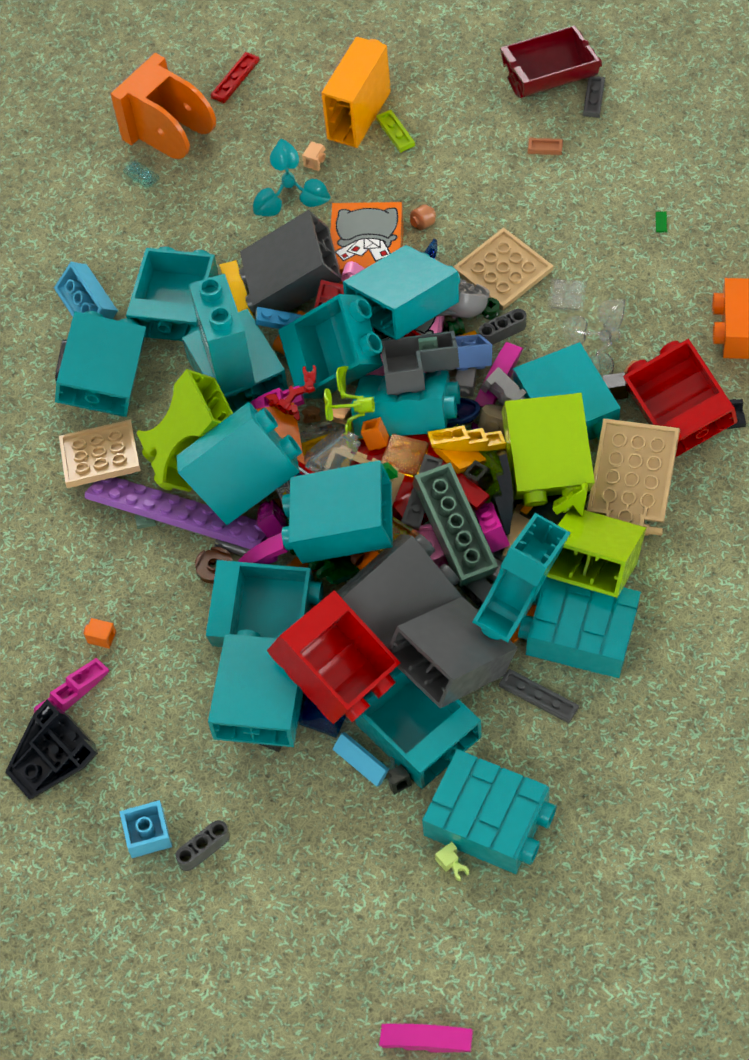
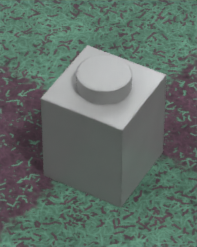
(466, 381)

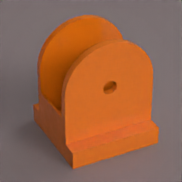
(153, 104)

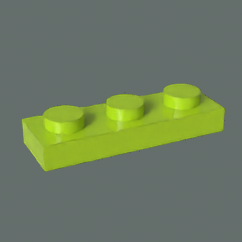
(395, 131)

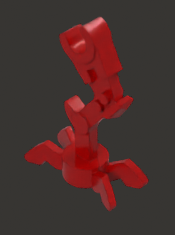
(285, 405)

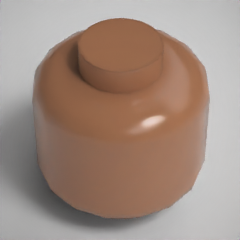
(422, 217)

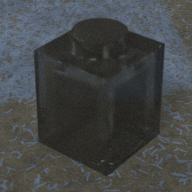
(479, 475)

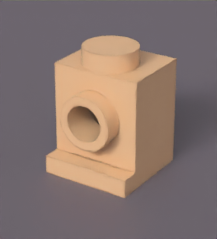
(314, 156)

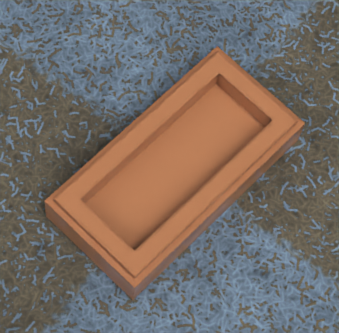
(545, 146)

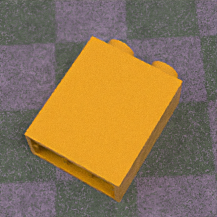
(356, 91)

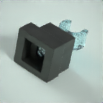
(399, 777)

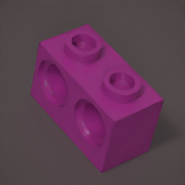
(271, 518)

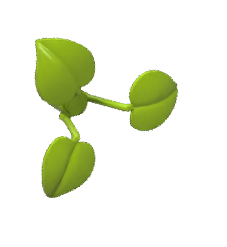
(361, 405)

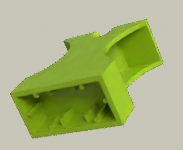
(193, 412)

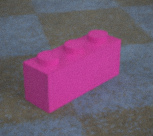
(492, 527)

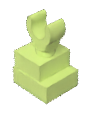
(448, 859)

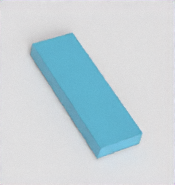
(360, 759)

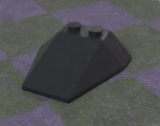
(49, 751)

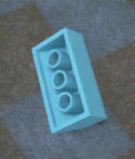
(83, 292)

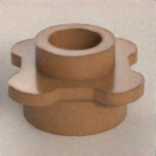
(311, 410)

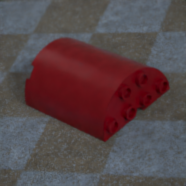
(549, 61)

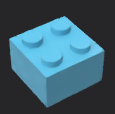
(145, 829)

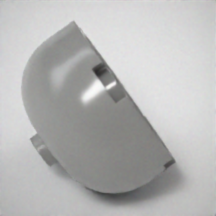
(471, 300)

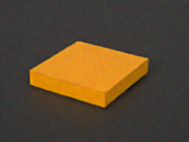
(460, 459)

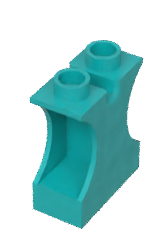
(520, 577)

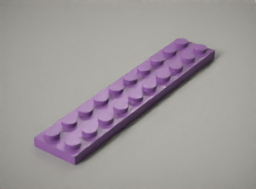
(174, 511)

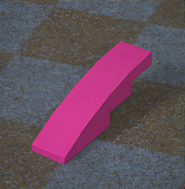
(506, 362)
(266, 551)
(77, 685)
(426, 1037)

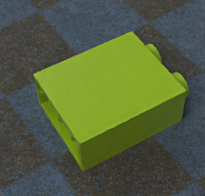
(547, 446)
(597, 552)

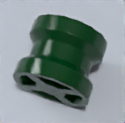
(490, 313)
(456, 326)

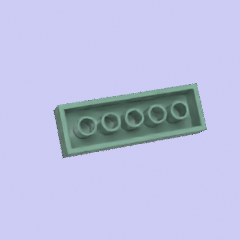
(454, 524)

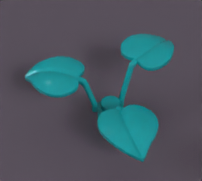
(284, 157)

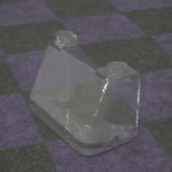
(332, 451)

